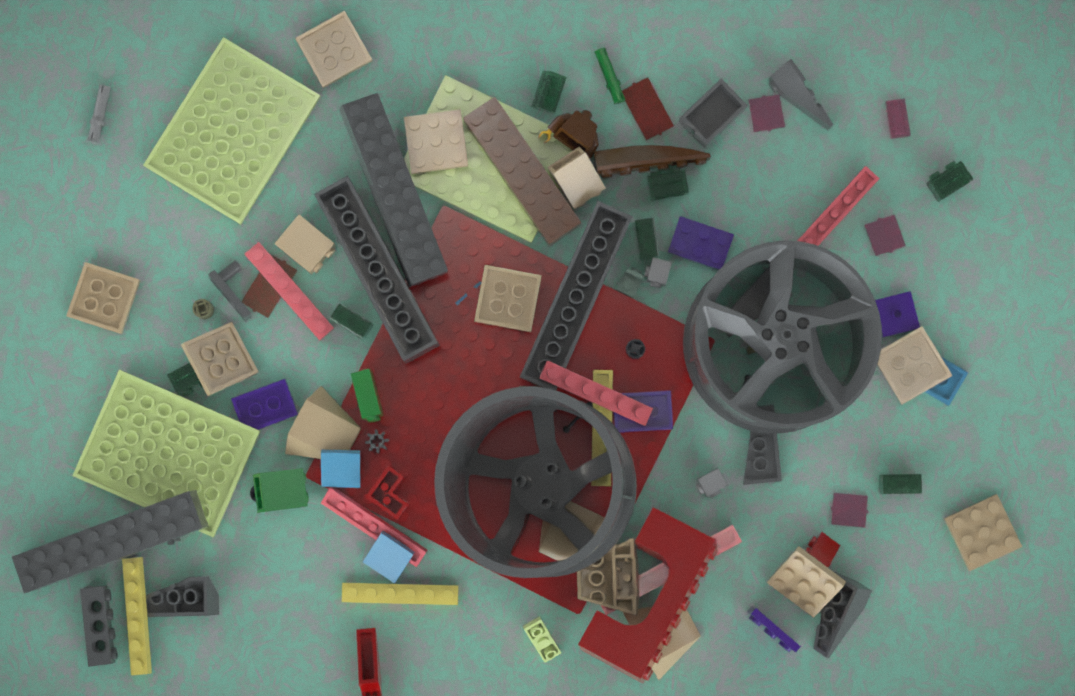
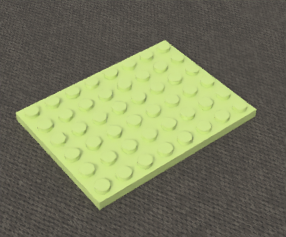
(232, 130)
(479, 186)
(163, 445)

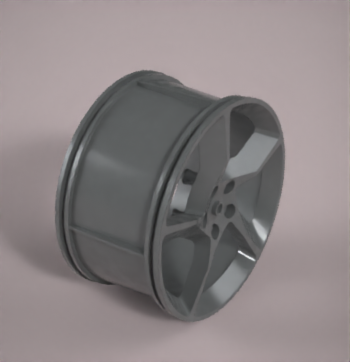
(784, 336)
(539, 483)

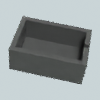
(713, 113)

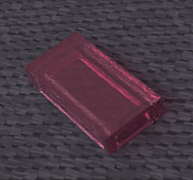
(897, 118)

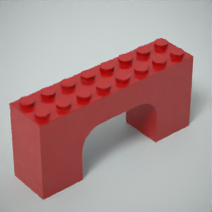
(639, 646)

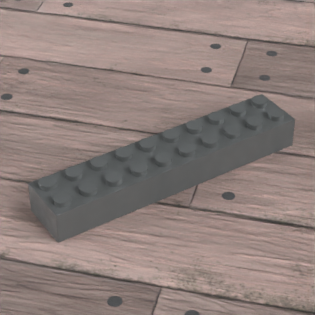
(393, 189)
(377, 269)
(577, 292)
(110, 541)

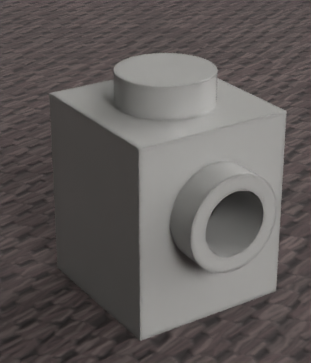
(658, 272)
(711, 483)

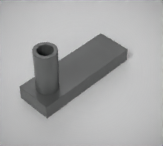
(219, 280)

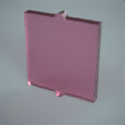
(766, 113)
(885, 235)
(849, 510)

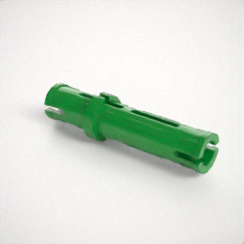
(613, 83)

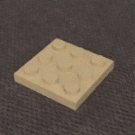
(333, 49)
(436, 141)
(103, 298)
(508, 298)
(219, 358)
(912, 365)
(983, 532)
(806, 581)

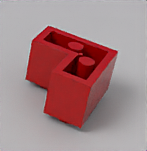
(383, 493)
(822, 548)

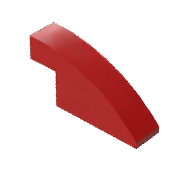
(368, 662)

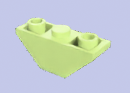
(541, 639)

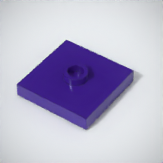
(897, 314)

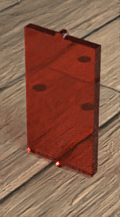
(647, 109)
(262, 295)

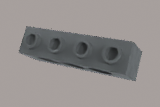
(90, 616)

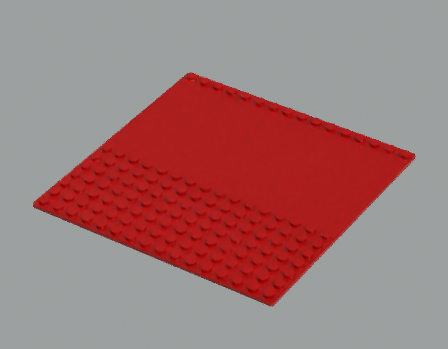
(480, 359)

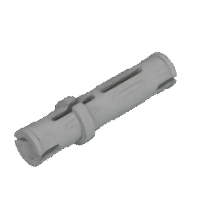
(97, 120)

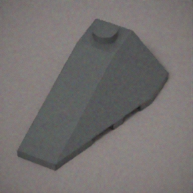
(790, 85)
(186, 598)
(840, 615)

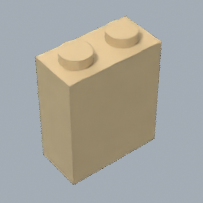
(576, 178)
(306, 245)

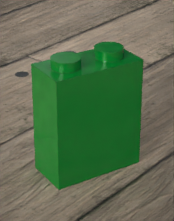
(367, 395)
(280, 490)

